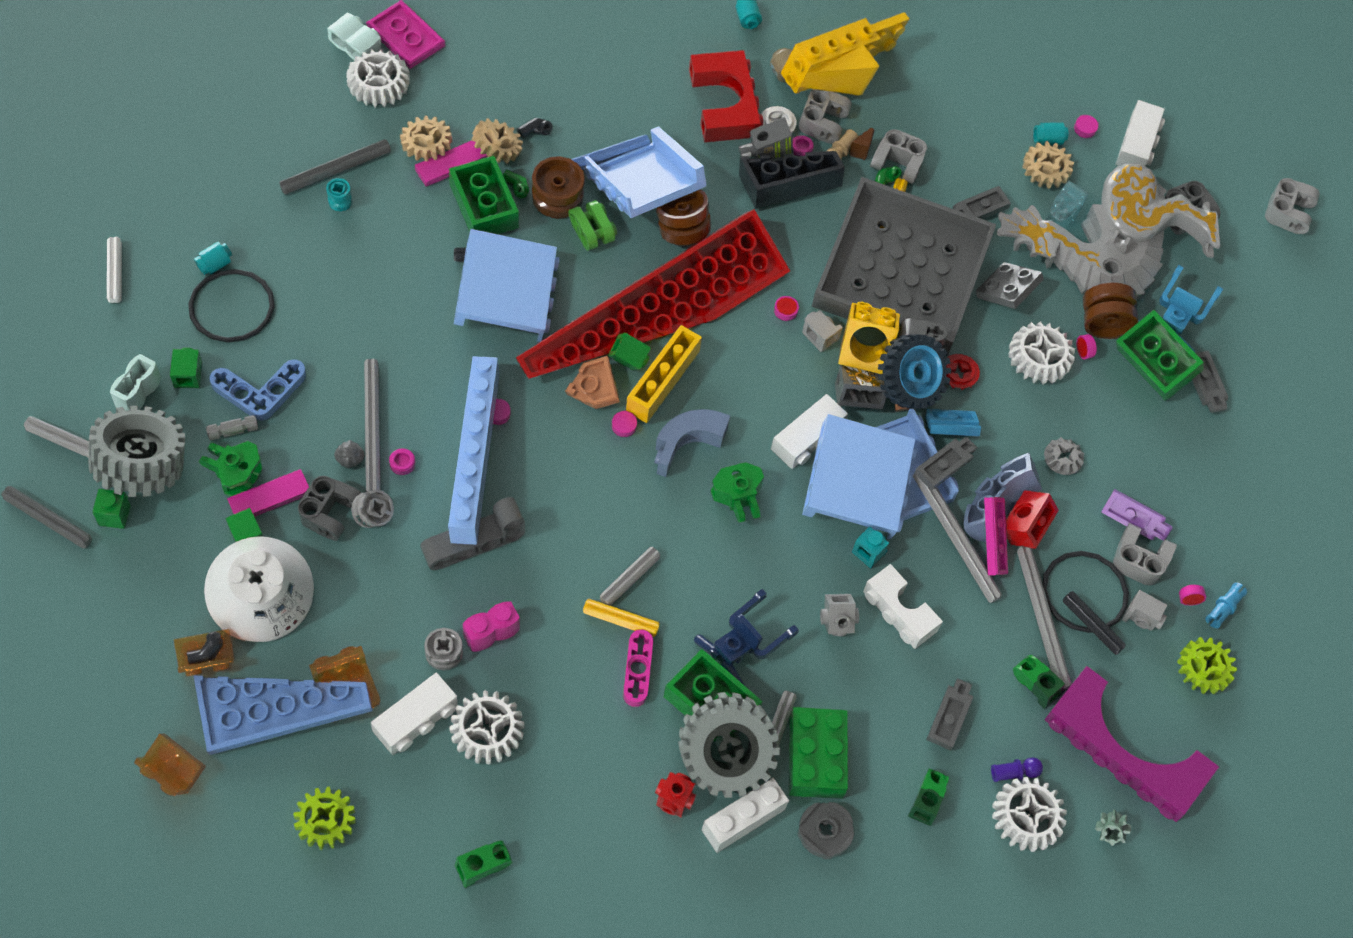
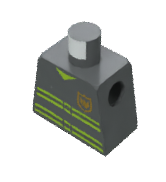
(769, 139)

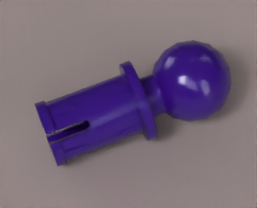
(1031, 768)

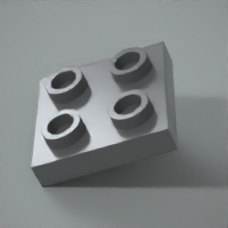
(1009, 285)

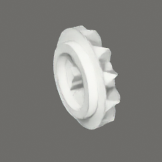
(776, 112)

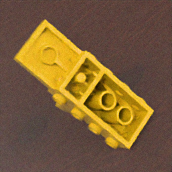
(842, 57)

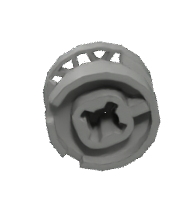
(373, 508)
(443, 649)

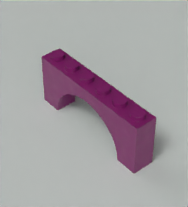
(1166, 786)

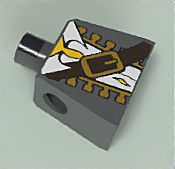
(859, 388)

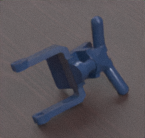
(742, 639)

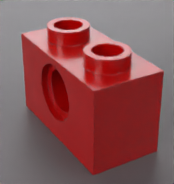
(1030, 519)

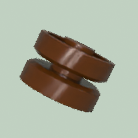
(557, 186)
(685, 219)
(1110, 310)

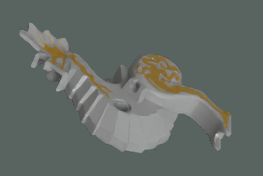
(1121, 232)

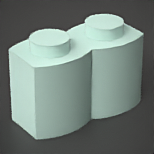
(353, 37)
(138, 382)

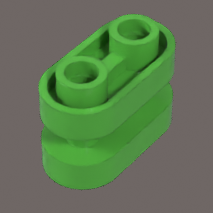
(597, 215)

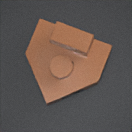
(595, 384)

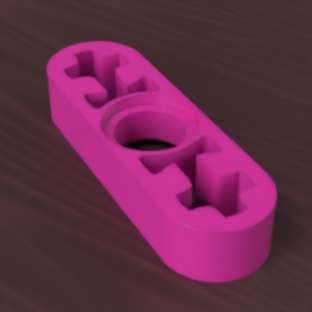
(629, 684)

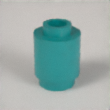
(748, 13)
(1052, 132)
(213, 258)

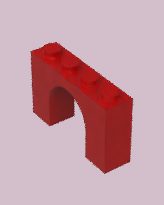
(732, 71)

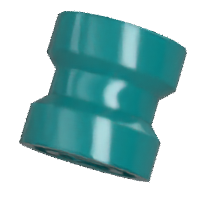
(339, 194)

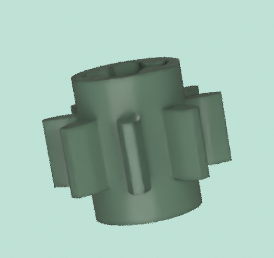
(1113, 827)

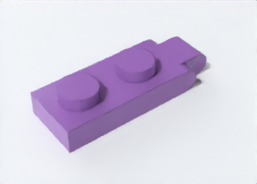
(1127, 510)

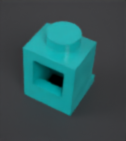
(874, 543)

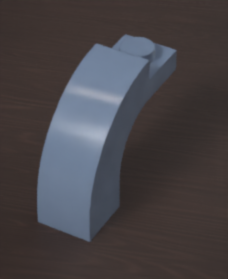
(689, 427)

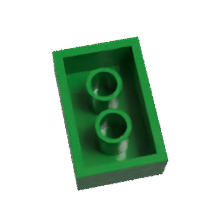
(484, 196)
(1159, 355)
(700, 679)
(818, 753)

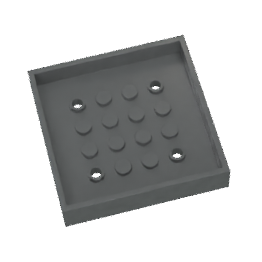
(906, 260)

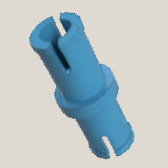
(1226, 605)

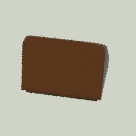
(861, 145)

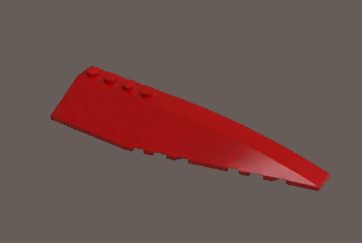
(682, 291)

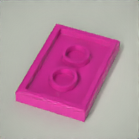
(406, 34)

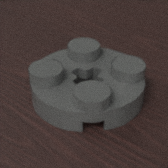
(825, 845)

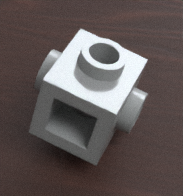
(839, 614)

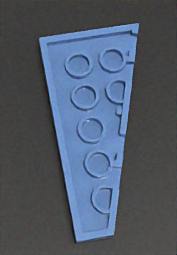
(265, 708)

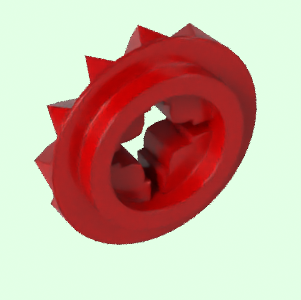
(966, 366)

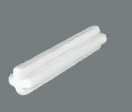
(114, 270)

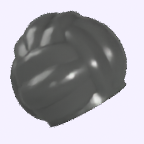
(349, 454)

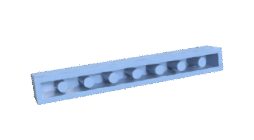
(474, 451)

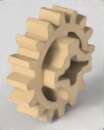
(426, 138)
(497, 140)
(1048, 164)

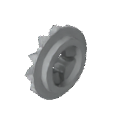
(1064, 465)

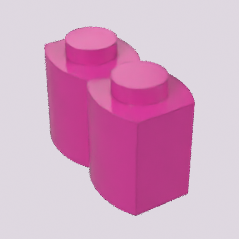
(495, 625)

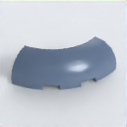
(1009, 483)

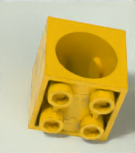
(862, 356)

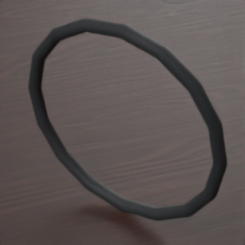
(235, 338)
(1104, 561)

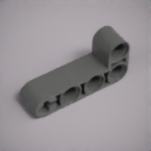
(495, 530)

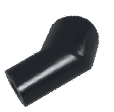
(536, 126)
(209, 650)

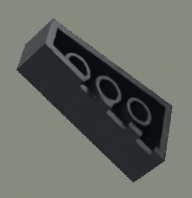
(790, 177)

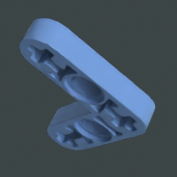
(262, 396)

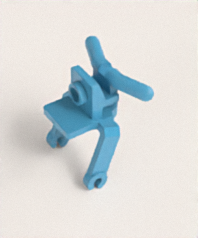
(1184, 306)

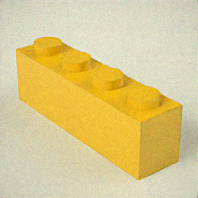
(663, 374)

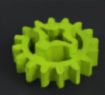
(1218, 670)
(332, 810)

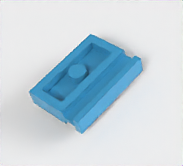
(953, 422)

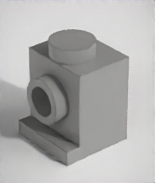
(821, 330)
(1146, 611)

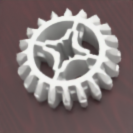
(378, 86)
(1048, 346)
(497, 724)
(1049, 810)

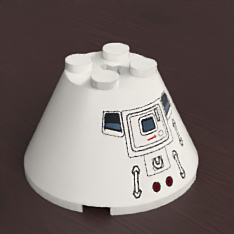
(254, 609)

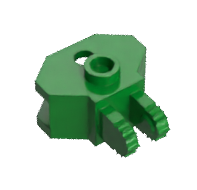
(234, 466)
(738, 489)

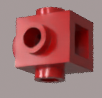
(673, 802)

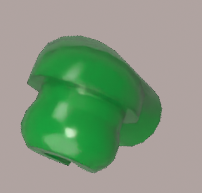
(888, 175)
(519, 183)

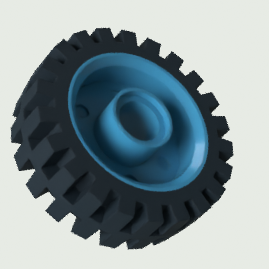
(910, 354)

